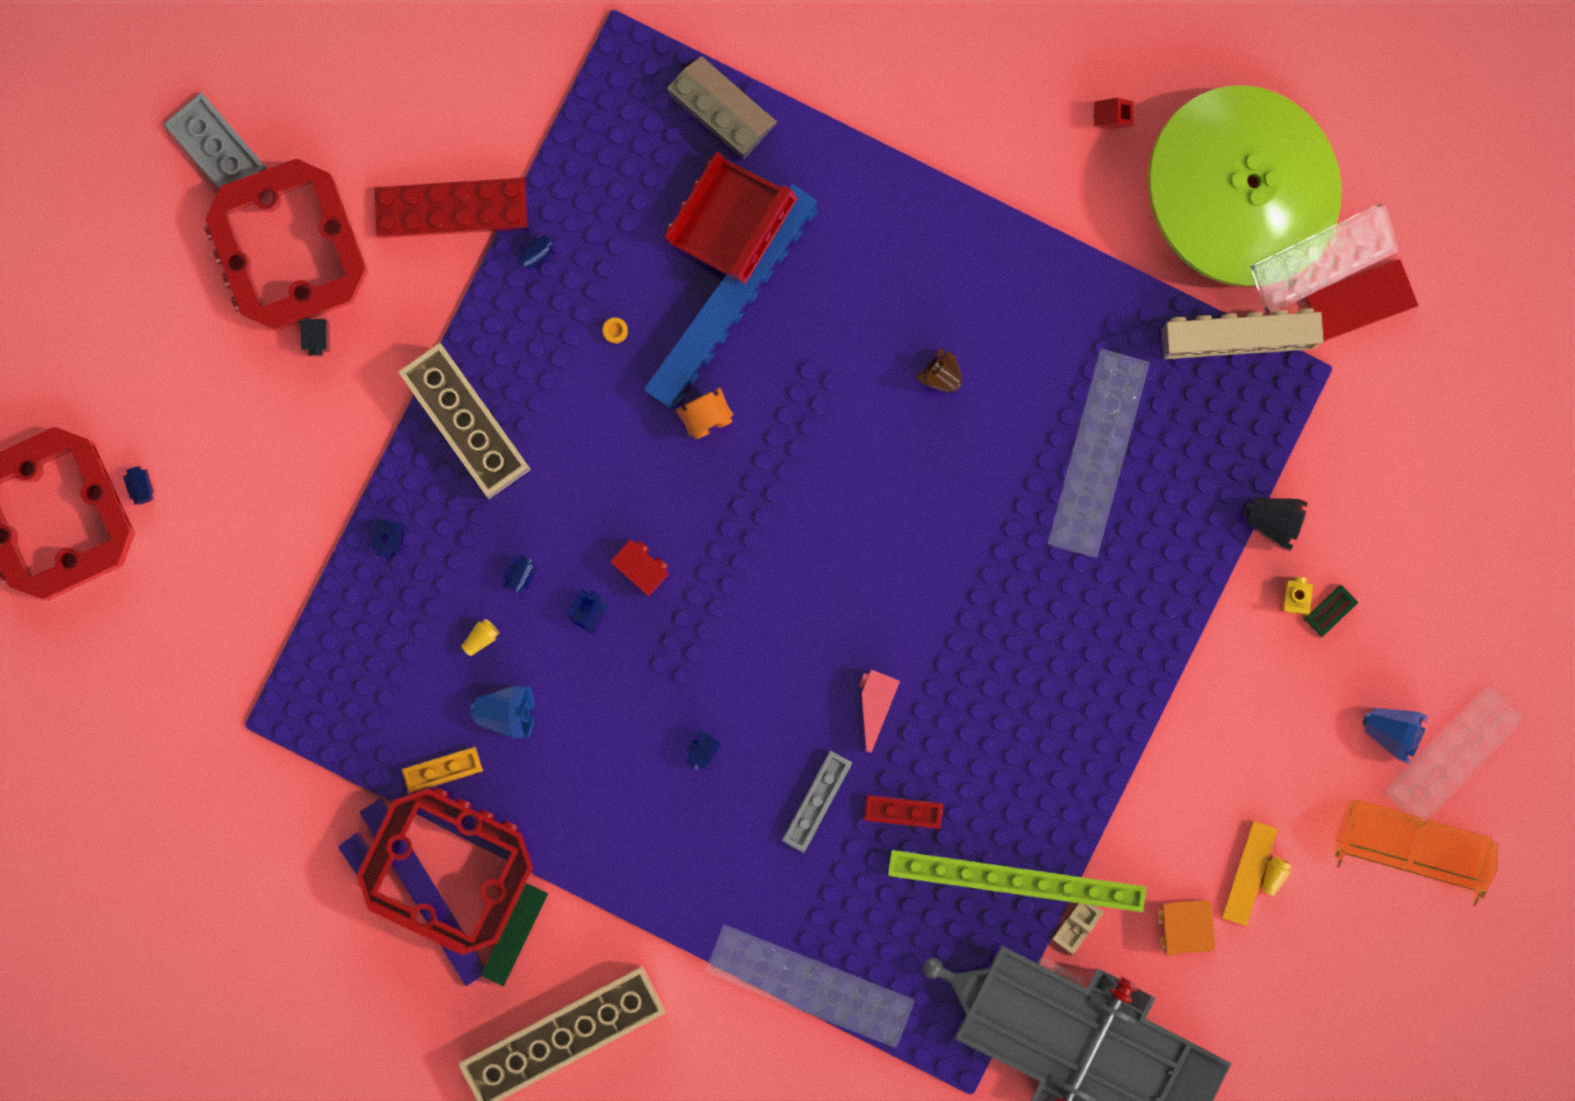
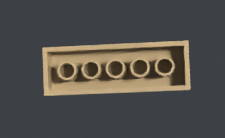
(1242, 335)
(464, 420)

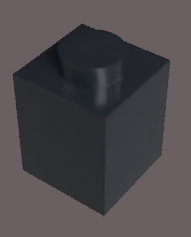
(315, 336)

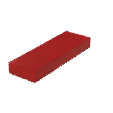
(903, 811)

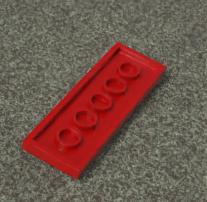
(451, 207)

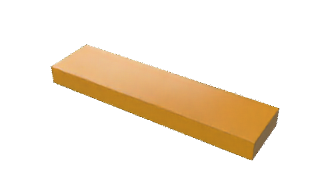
(1249, 873)

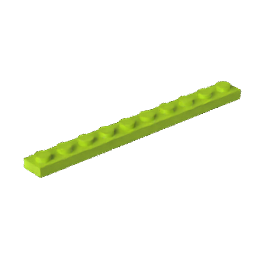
(1017, 881)

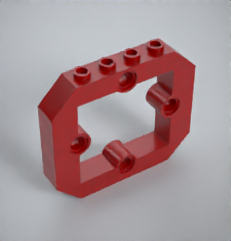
(279, 181)
(89, 564)
(496, 910)

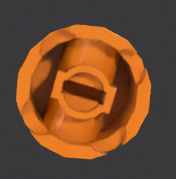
(705, 413)

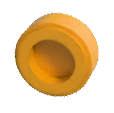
(615, 330)

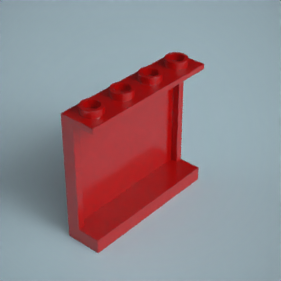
(730, 218)

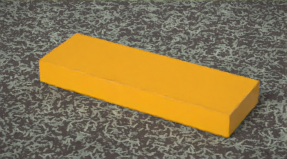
(442, 770)

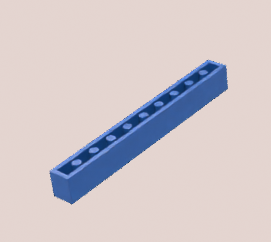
(724, 309)

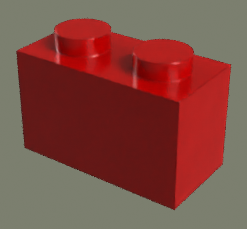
(640, 567)

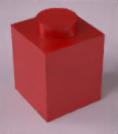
(1113, 113)

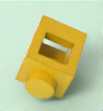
(1293, 605)

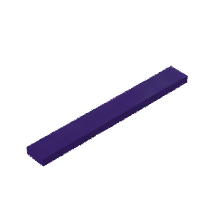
(424, 891)

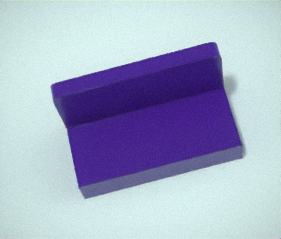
(355, 850)

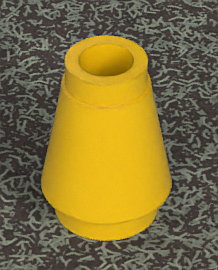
(480, 637)
(1275, 875)

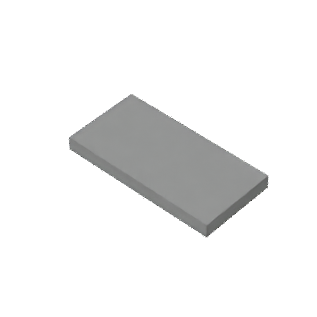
(213, 142)

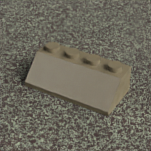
(721, 107)

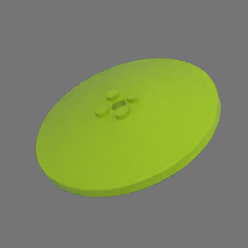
(1202, 186)

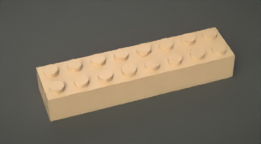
(563, 1037)

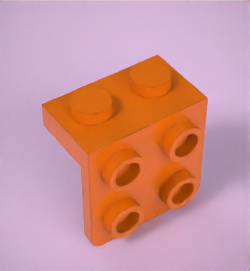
(1186, 927)

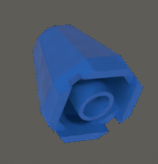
(506, 711)
(1396, 731)

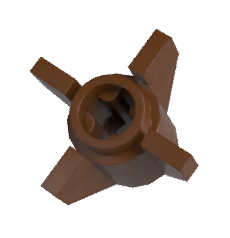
(942, 372)

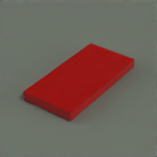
(1363, 299)

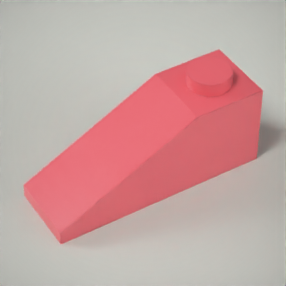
(876, 700)

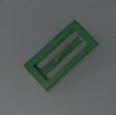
(1315, 625)

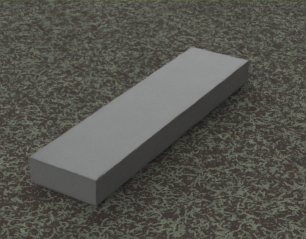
(817, 801)

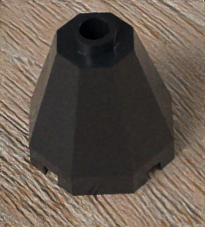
(1276, 519)

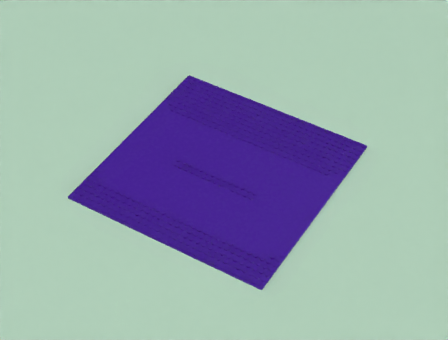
(802, 545)

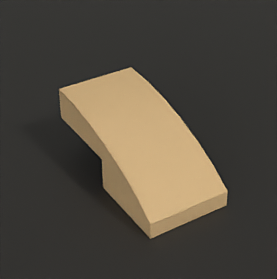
(1076, 927)

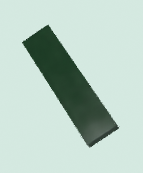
(514, 934)

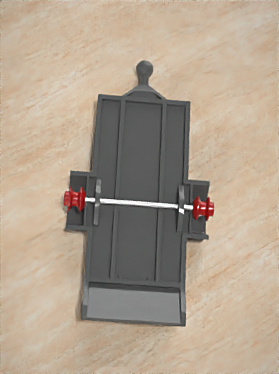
(1078, 1034)

